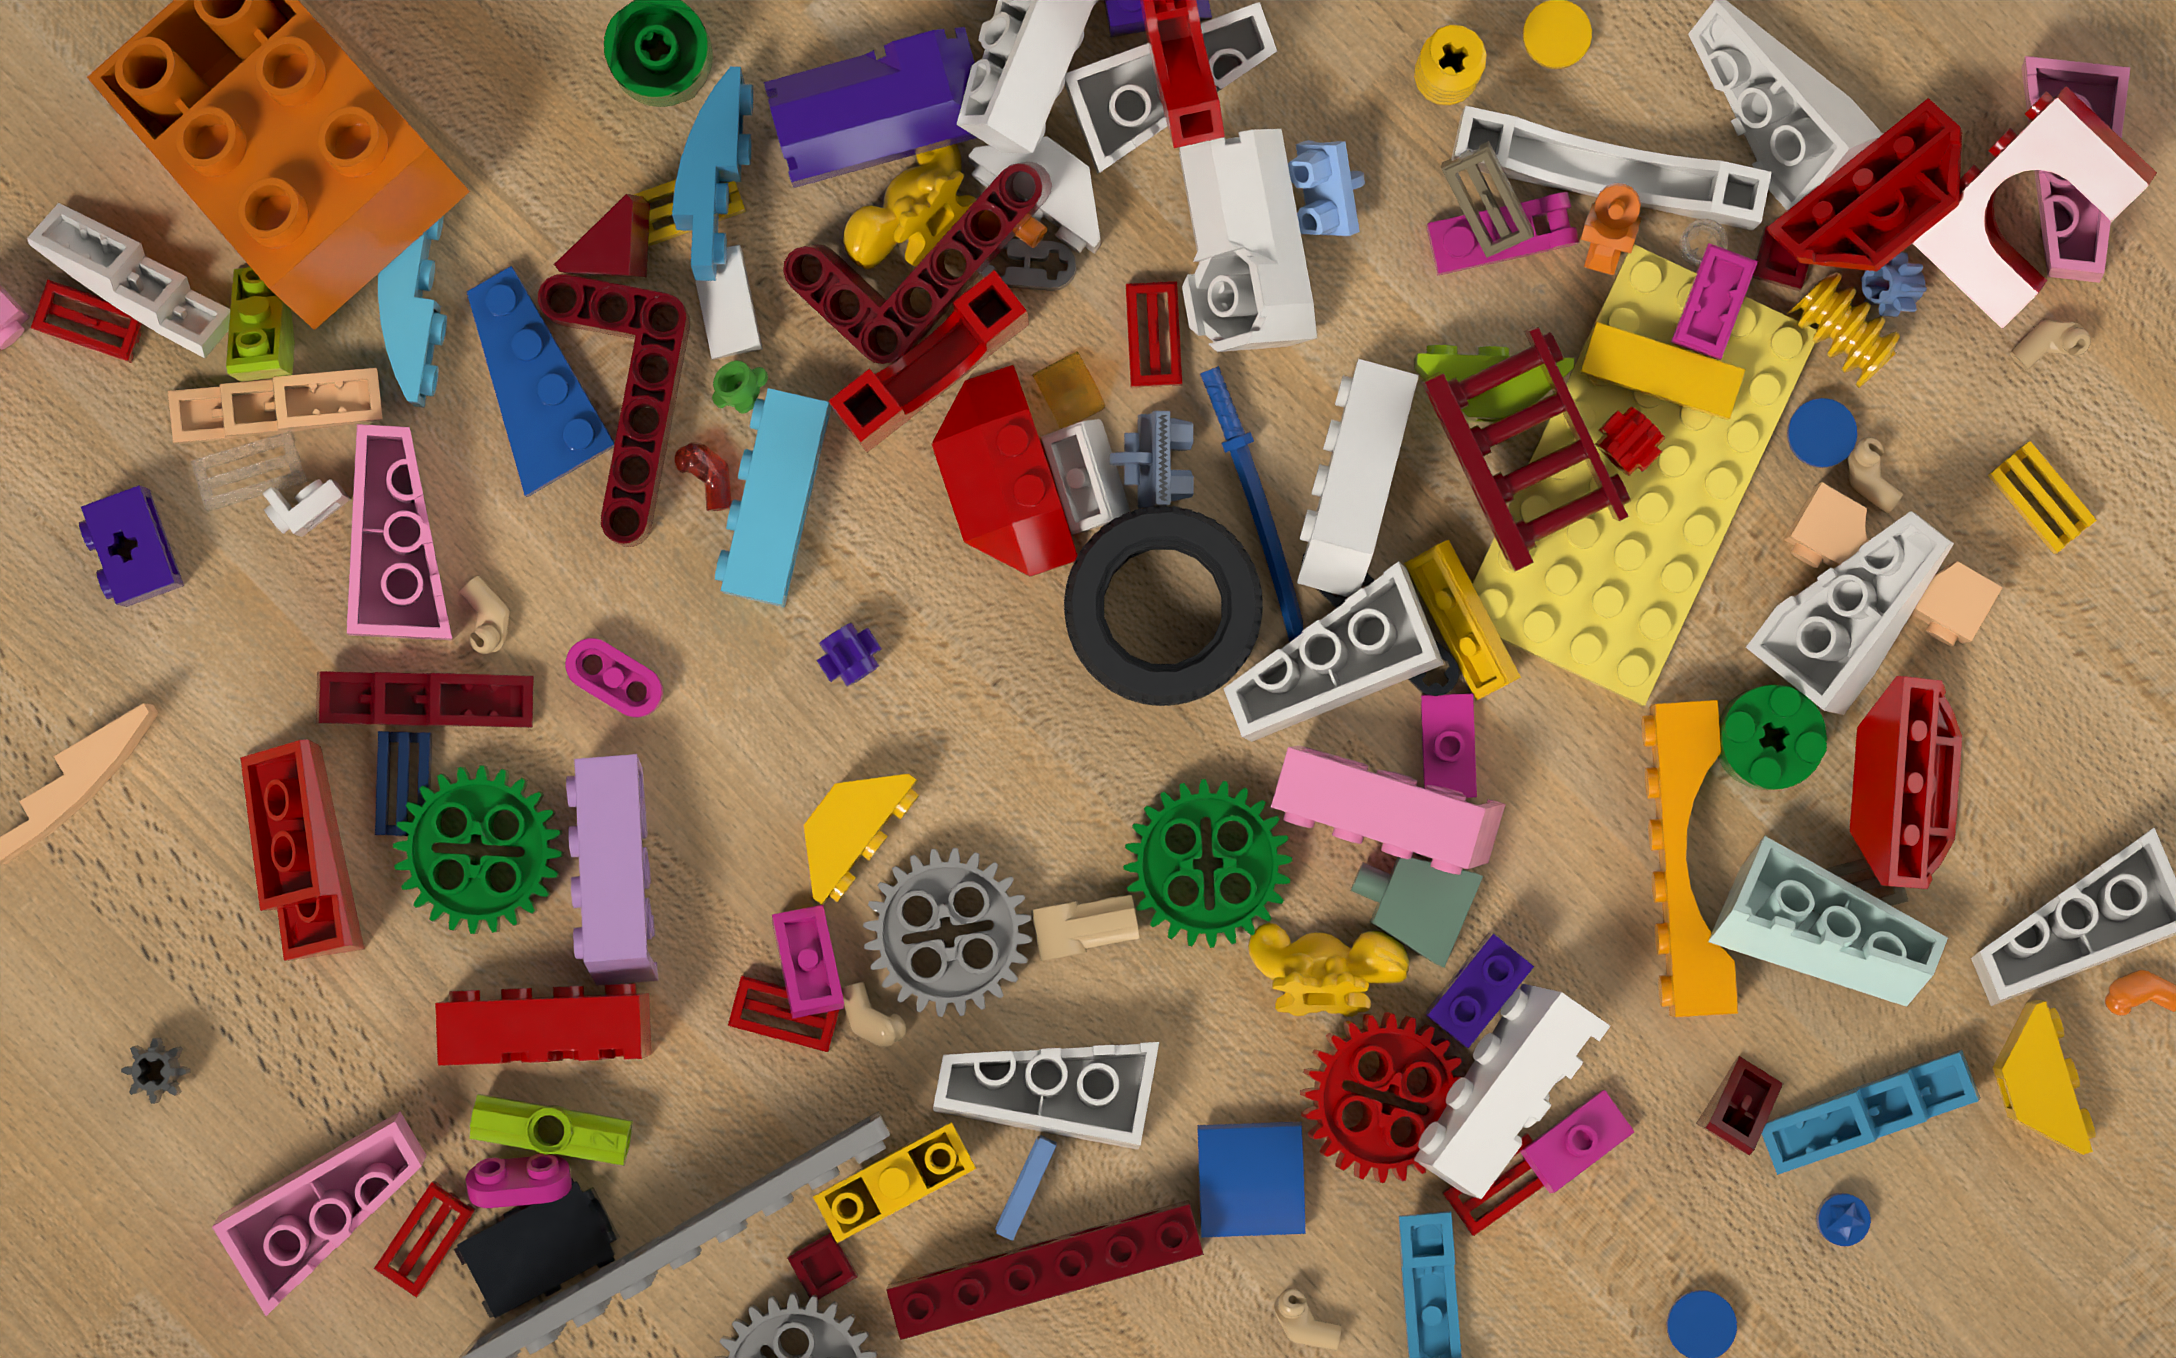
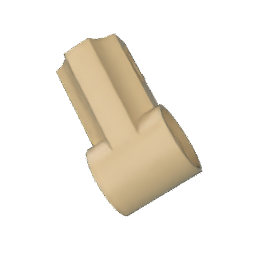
(1072, 927)

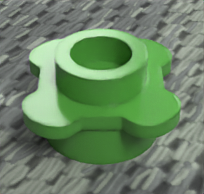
(738, 386)

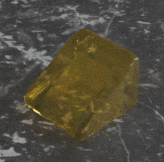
(1069, 390)

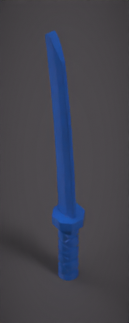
(1237, 444)

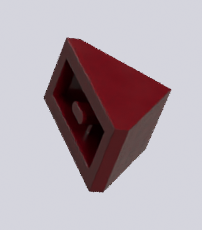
(614, 244)
(1741, 1106)

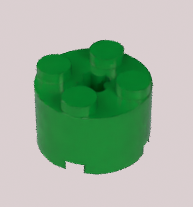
(677, 74)
(1799, 747)

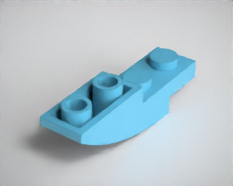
(411, 322)

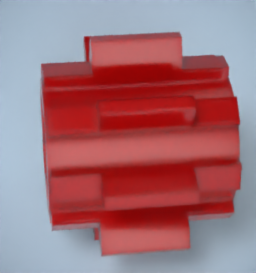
(1630, 441)

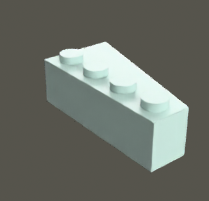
(1851, 943)

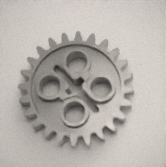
(939, 885)
(825, 1333)

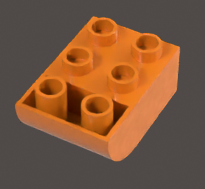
(280, 144)

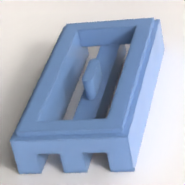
(1025, 1187)

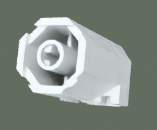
(1248, 243)

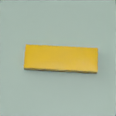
(1662, 371)
(1462, 620)

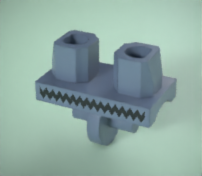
(1148, 459)

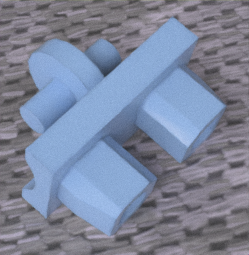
(1327, 188)

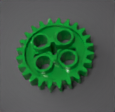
(481, 803)
(1255, 861)

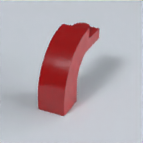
(1182, 71)

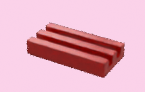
(131, 335)
(1155, 378)
(740, 1002)
(450, 1202)
(1463, 1209)

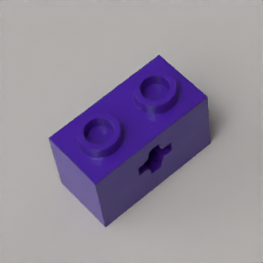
(153, 564)
(1478, 989)

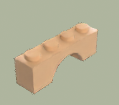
(1834, 529)

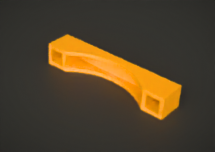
(1683, 750)

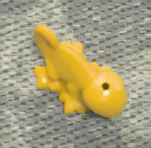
(916, 207)
(1323, 971)

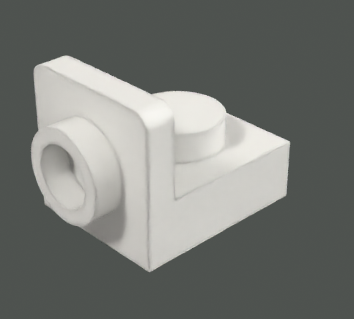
(315, 505)

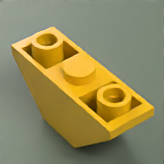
(850, 826)
(2040, 1083)
(894, 1182)

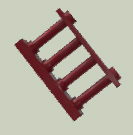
(1497, 490)

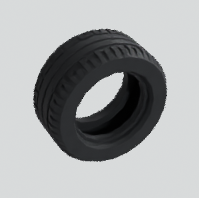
(1163, 530)

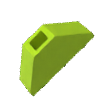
(259, 330)
(1499, 401)

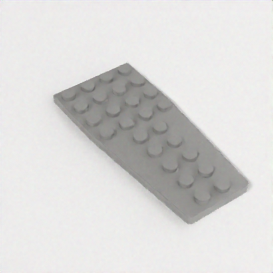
(639, 1268)

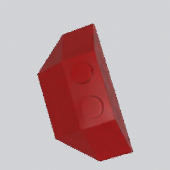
(1880, 196)
(1002, 476)
(1906, 782)

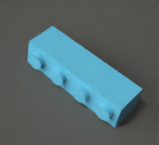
(774, 498)

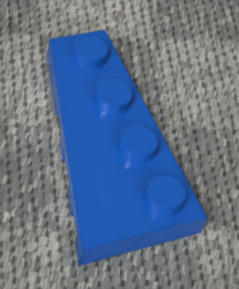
(538, 394)

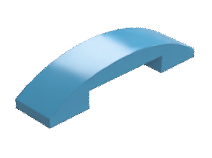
(1429, 1285)

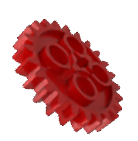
(1398, 1054)

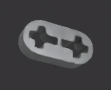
(1036, 278)

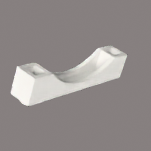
(1664, 182)

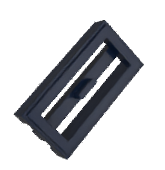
(383, 776)

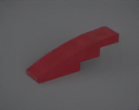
(424, 699)

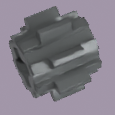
(141, 1069)

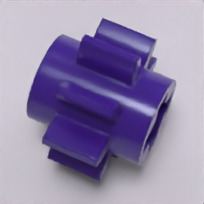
(849, 654)

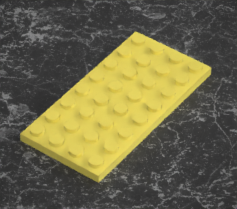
(1617, 592)

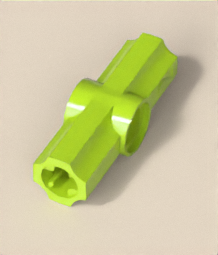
(517, 1123)

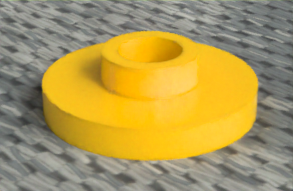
(1557, 34)

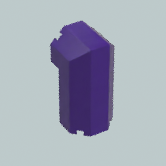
(871, 108)

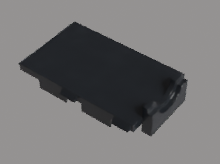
(538, 1249)

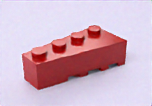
(543, 1027)

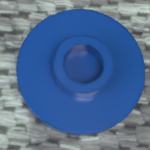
(1822, 433)
(1701, 1324)

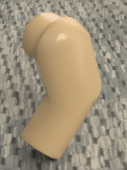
(2051, 337)
(1865, 475)
(491, 616)
(869, 1023)
(1300, 1324)

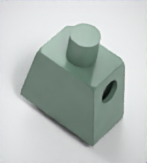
(1419, 904)

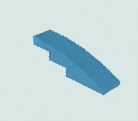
(1870, 1112)

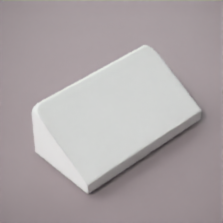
(729, 308)
(1083, 477)

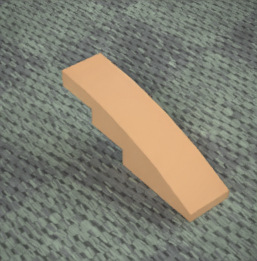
(275, 405)
(85, 772)

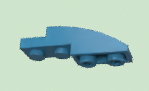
(712, 156)

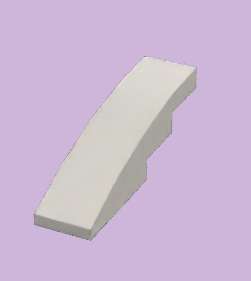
(129, 280)

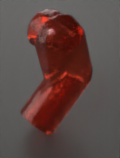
(710, 469)

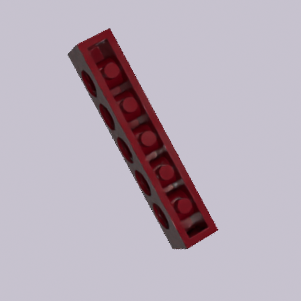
(1044, 1270)

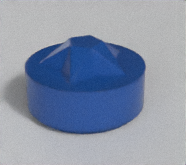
(1843, 1219)

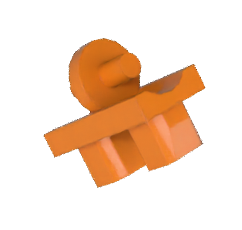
(1611, 227)

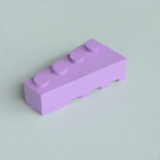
(611, 869)

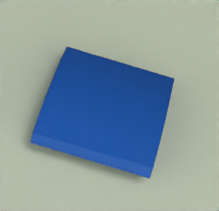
(1251, 1179)

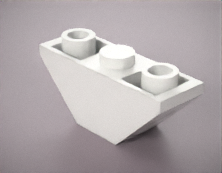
(1071, 196)

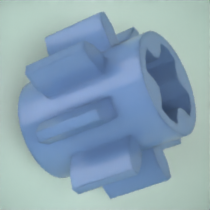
(1894, 286)

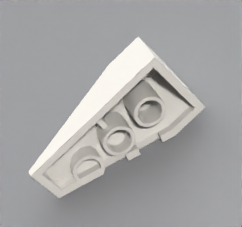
(1783, 106)
(1846, 622)

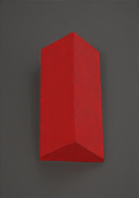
(299, 851)

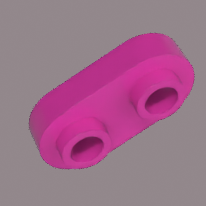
(615, 677)
(518, 1181)

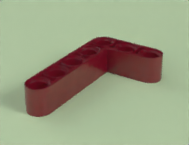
(929, 273)
(638, 392)

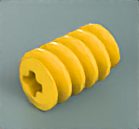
(1455, 46)
(1847, 328)

